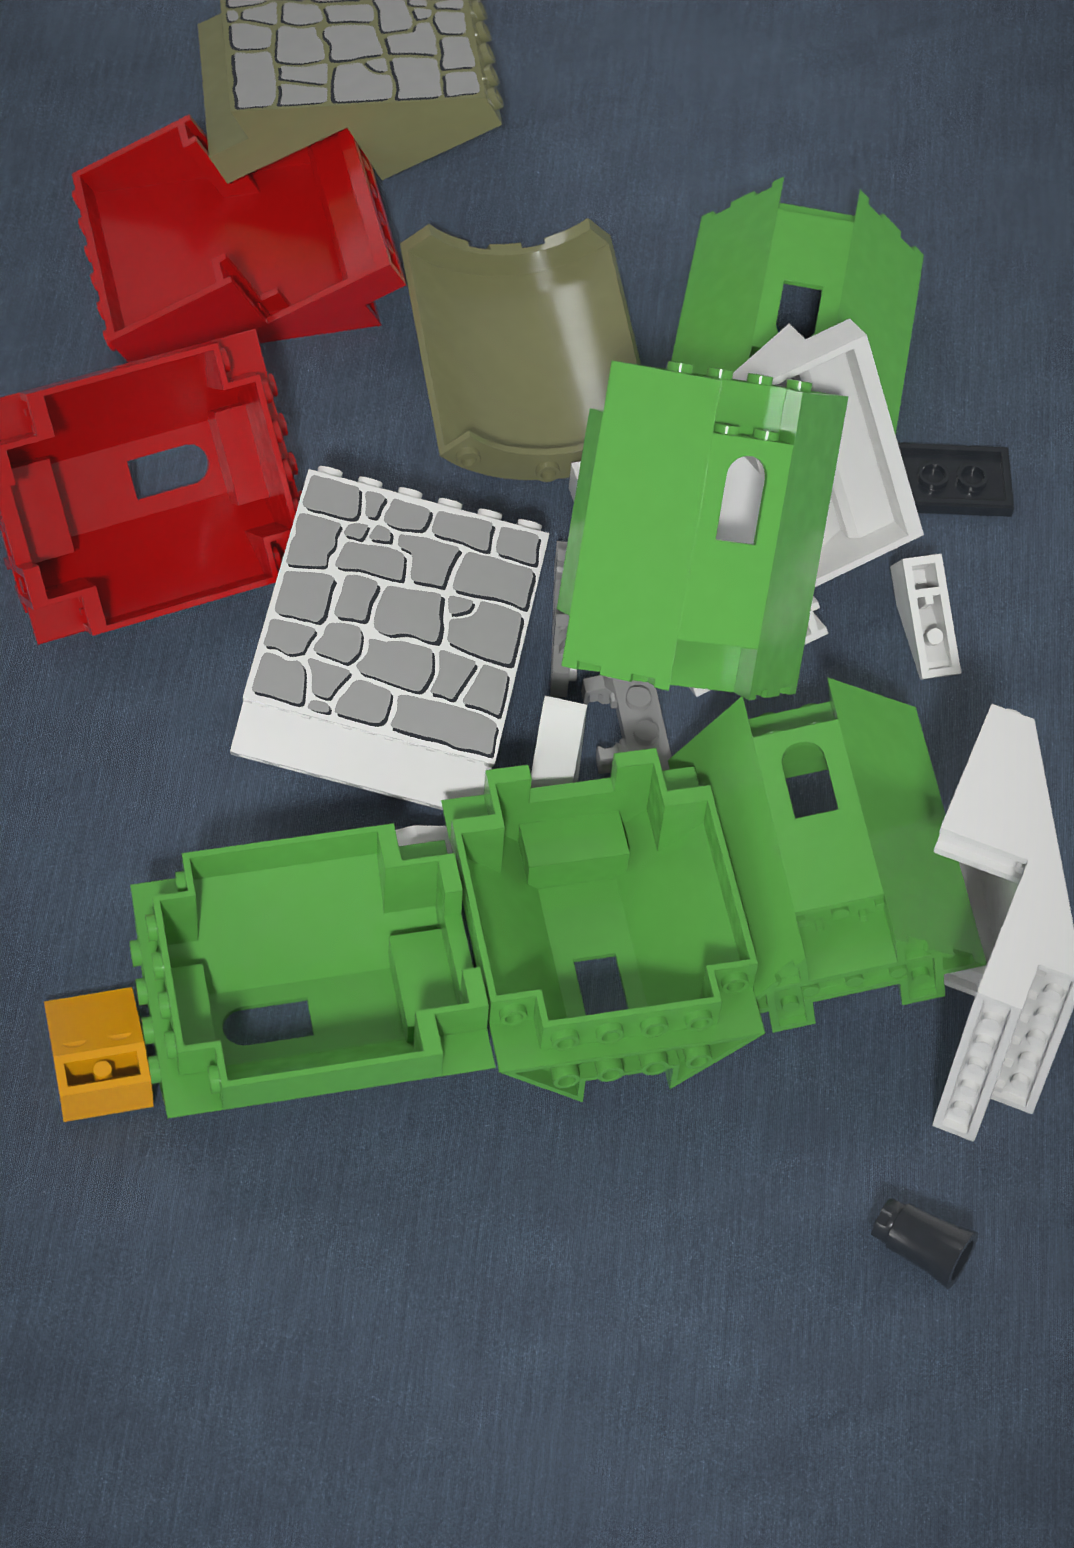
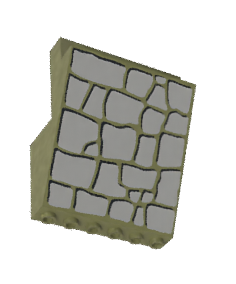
(390, 71)

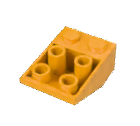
(98, 1054)

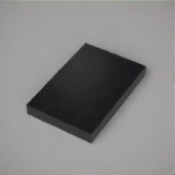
(959, 479)

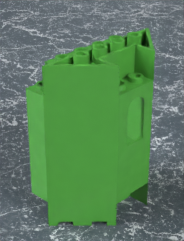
(763, 244)
(642, 560)
(598, 874)
(844, 892)
(317, 919)

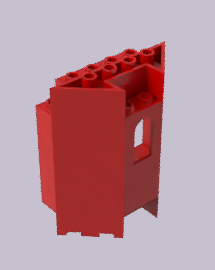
(70, 513)

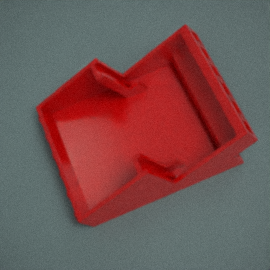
(204, 259)

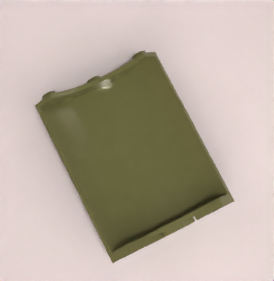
(517, 345)

